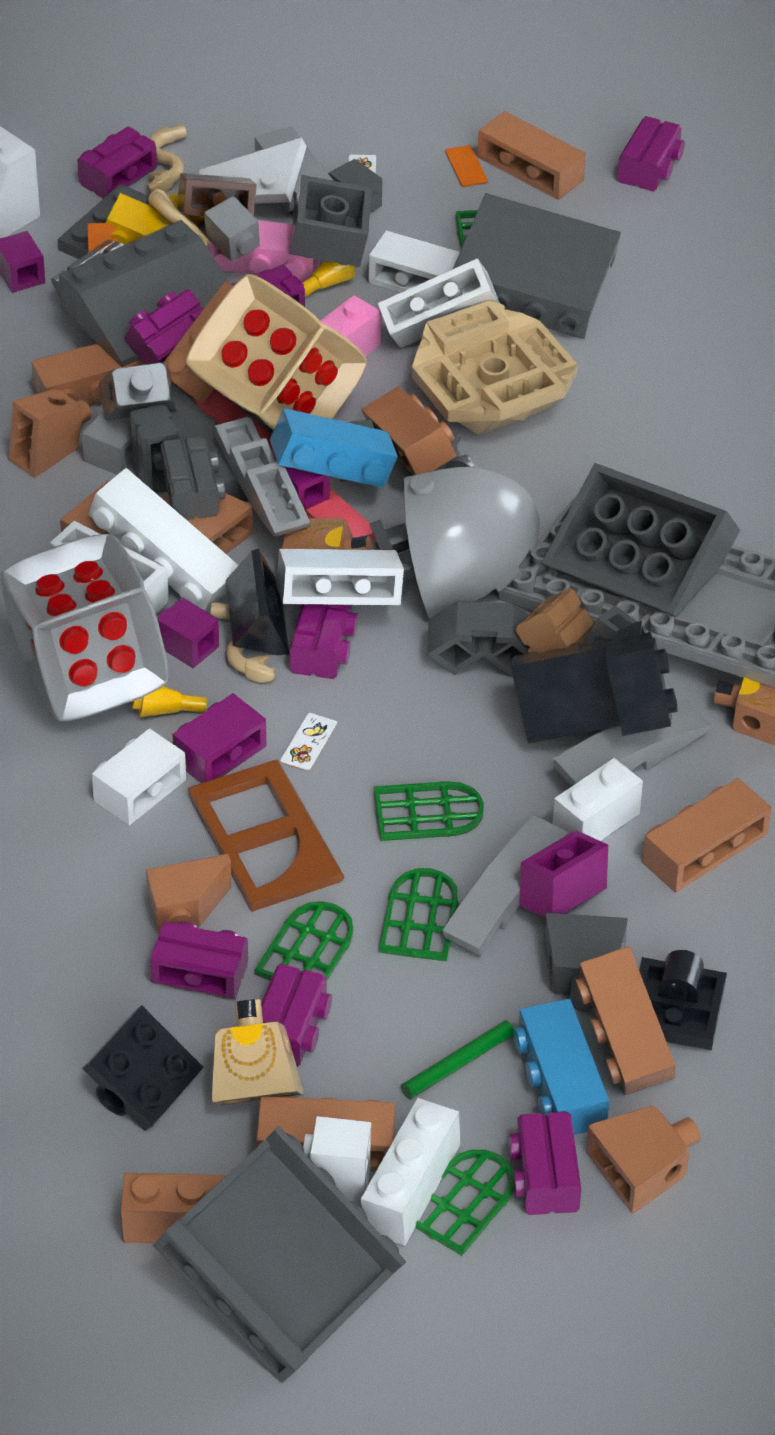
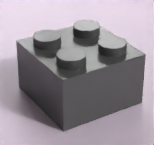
(330, 221)

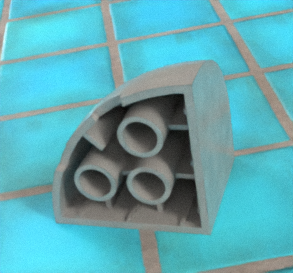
(466, 533)

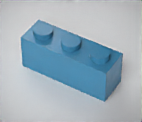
(333, 448)
(561, 1063)

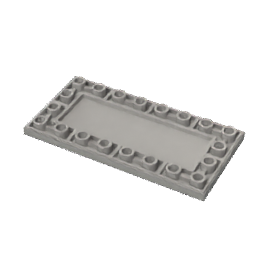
(721, 627)

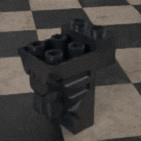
(595, 687)

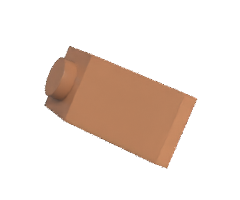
(188, 889)

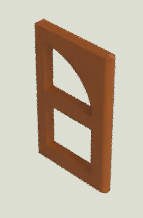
(314, 863)

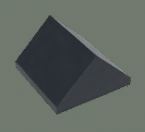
(256, 607)

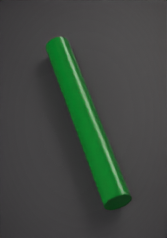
(457, 1059)

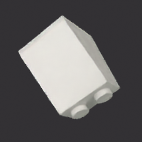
(17, 184)

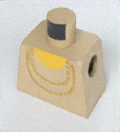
(253, 1059)

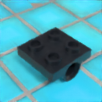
(684, 997)
(141, 1069)

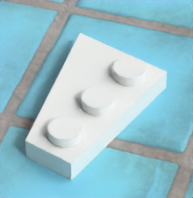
(272, 170)

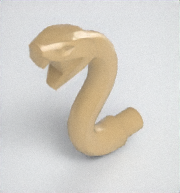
(166, 178)
(161, 201)
(253, 668)

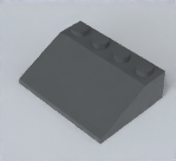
(133, 278)
(641, 540)

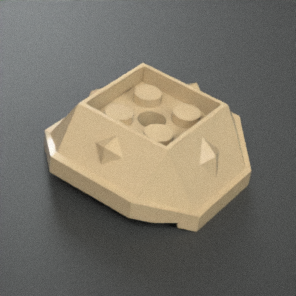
(491, 366)

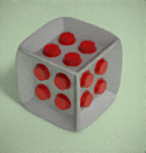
(85, 627)

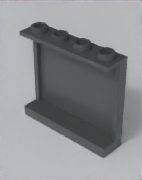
(541, 261)
(280, 1253)

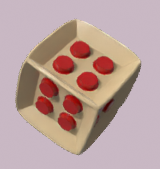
(274, 354)

